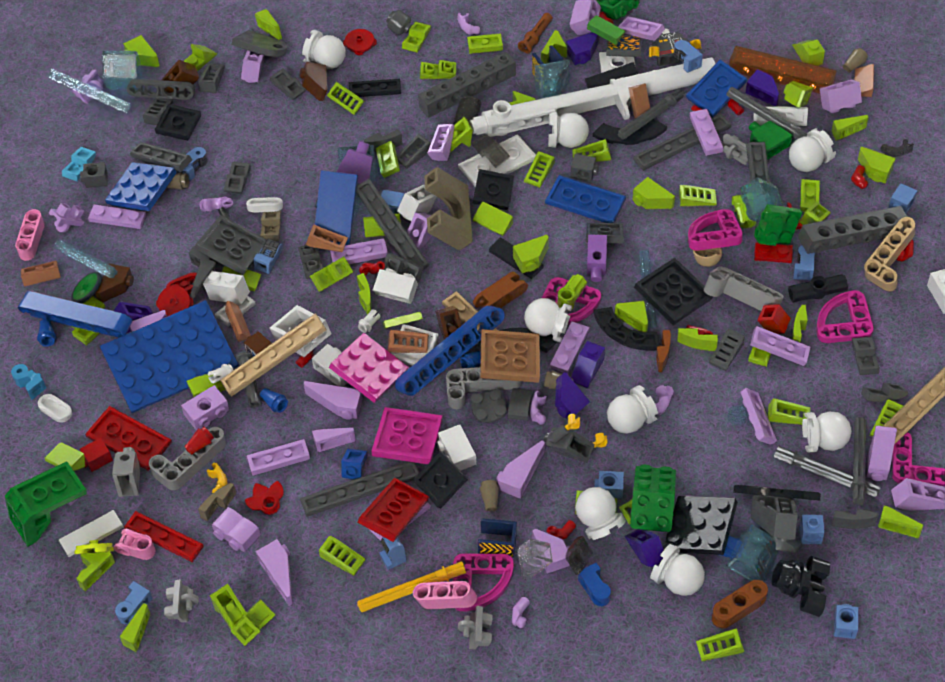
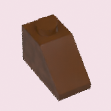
(181, 72)
(314, 79)
(115, 286)
(448, 321)

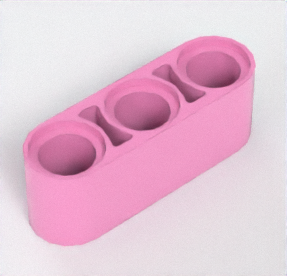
(30, 235)
(453, 598)

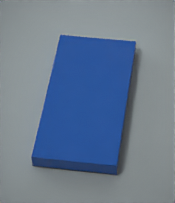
(585, 199)
(336, 203)

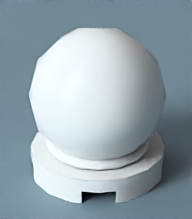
(324, 50)
(568, 130)
(811, 151)
(546, 318)
(630, 411)
(828, 431)
(597, 510)
(681, 573)

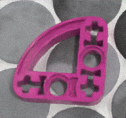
(728, 235)
(583, 313)
(857, 323)
(501, 586)

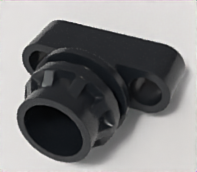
(803, 579)

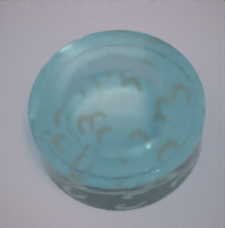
(737, 415)

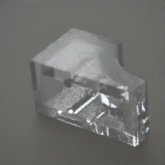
(534, 557)

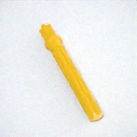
(408, 587)

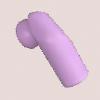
(517, 612)

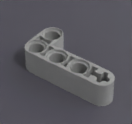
(742, 288)
(465, 384)
(178, 468)

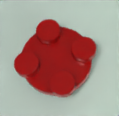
(359, 41)
(174, 300)

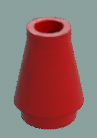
(199, 440)

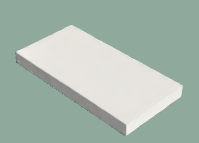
(519, 154)

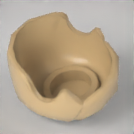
(713, 256)

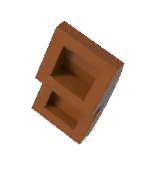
(663, 351)

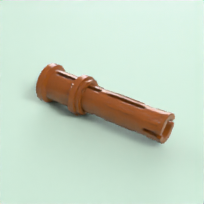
(532, 37)

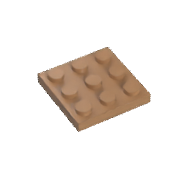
(510, 356)

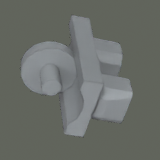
(734, 148)
(182, 601)
(472, 628)

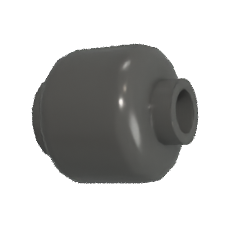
(399, 22)

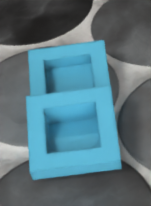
(80, 157)

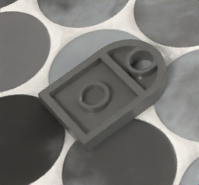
(260, 44)

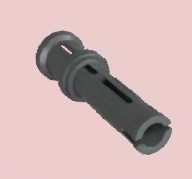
(251, 389)

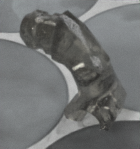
(897, 151)

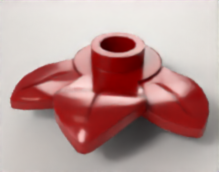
(263, 496)

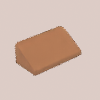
(865, 77)
(639, 99)
(40, 273)
(237, 321)

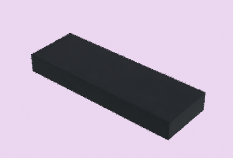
(616, 73)
(375, 87)
(504, 251)

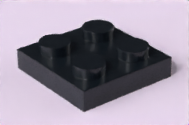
(178, 122)
(493, 189)
(440, 479)

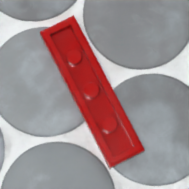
(165, 536)

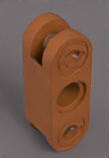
(501, 292)
(750, 595)

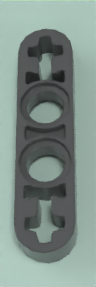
(160, 86)

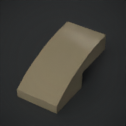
(271, 225)
(221, 498)

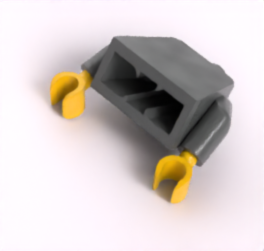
(664, 47)
(570, 443)

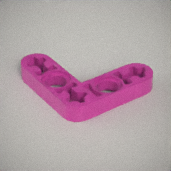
(912, 470)

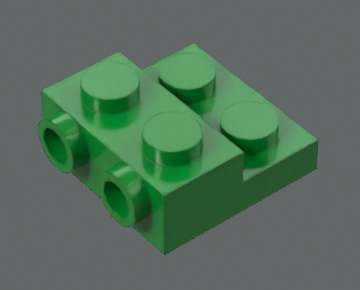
(617, 8)
(777, 225)

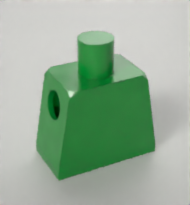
(774, 136)

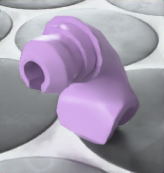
(467, 28)
(215, 203)
(664, 394)
(535, 413)

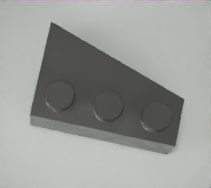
(775, 516)

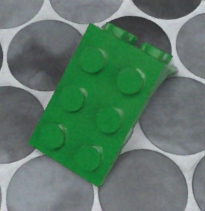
(653, 498)

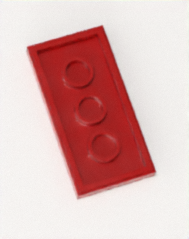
(122, 431)
(393, 509)

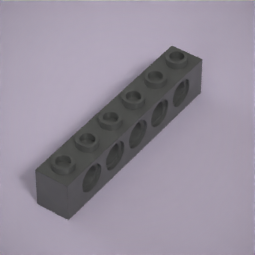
(467, 84)
(849, 230)

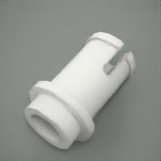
(367, 323)
(220, 373)

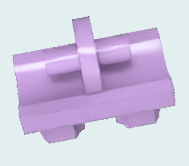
(92, 80)
(67, 216)

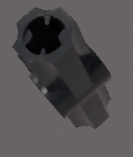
(818, 288)

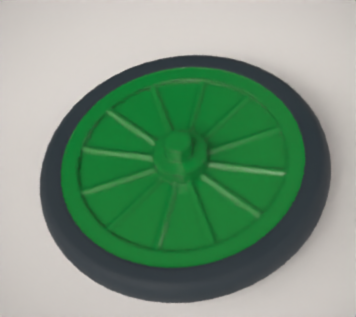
(86, 287)

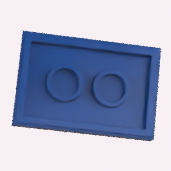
(713, 87)

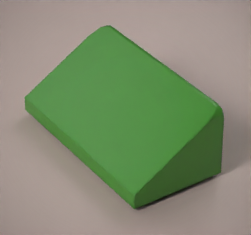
(605, 29)

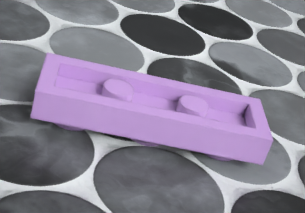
(642, 28)
(706, 132)
(117, 216)
(362, 251)
(780, 346)
(569, 347)
(758, 416)
(278, 457)

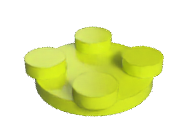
(102, 547)

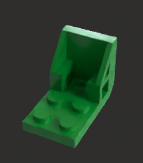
(35, 498)

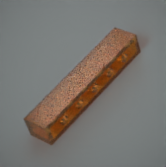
(782, 69)

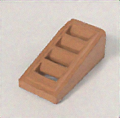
(320, 239)
(400, 335)

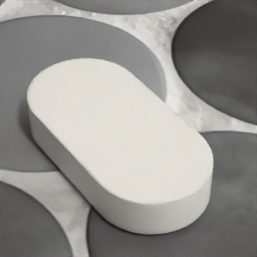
(268, 204)
(54, 408)

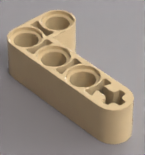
(893, 251)

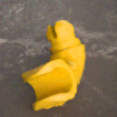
(219, 474)

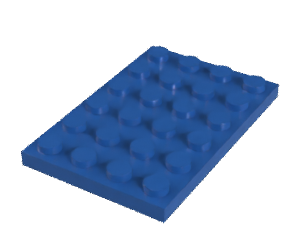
(166, 354)

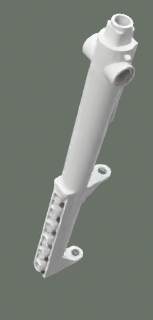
(511, 118)

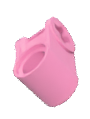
(132, 544)

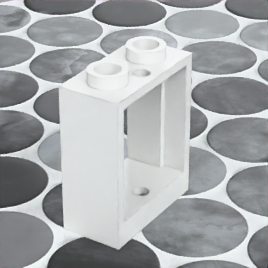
(291, 320)

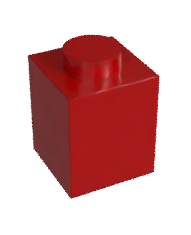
(774, 318)
(96, 454)

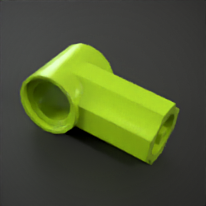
(740, 209)
(571, 291)

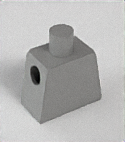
(126, 464)

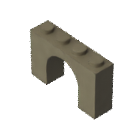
(453, 229)

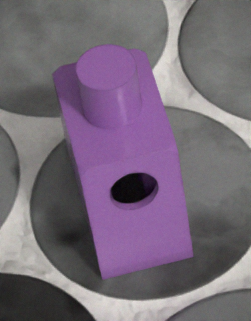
(357, 162)
(596, 248)

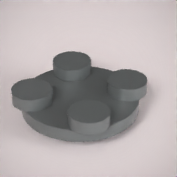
(488, 406)

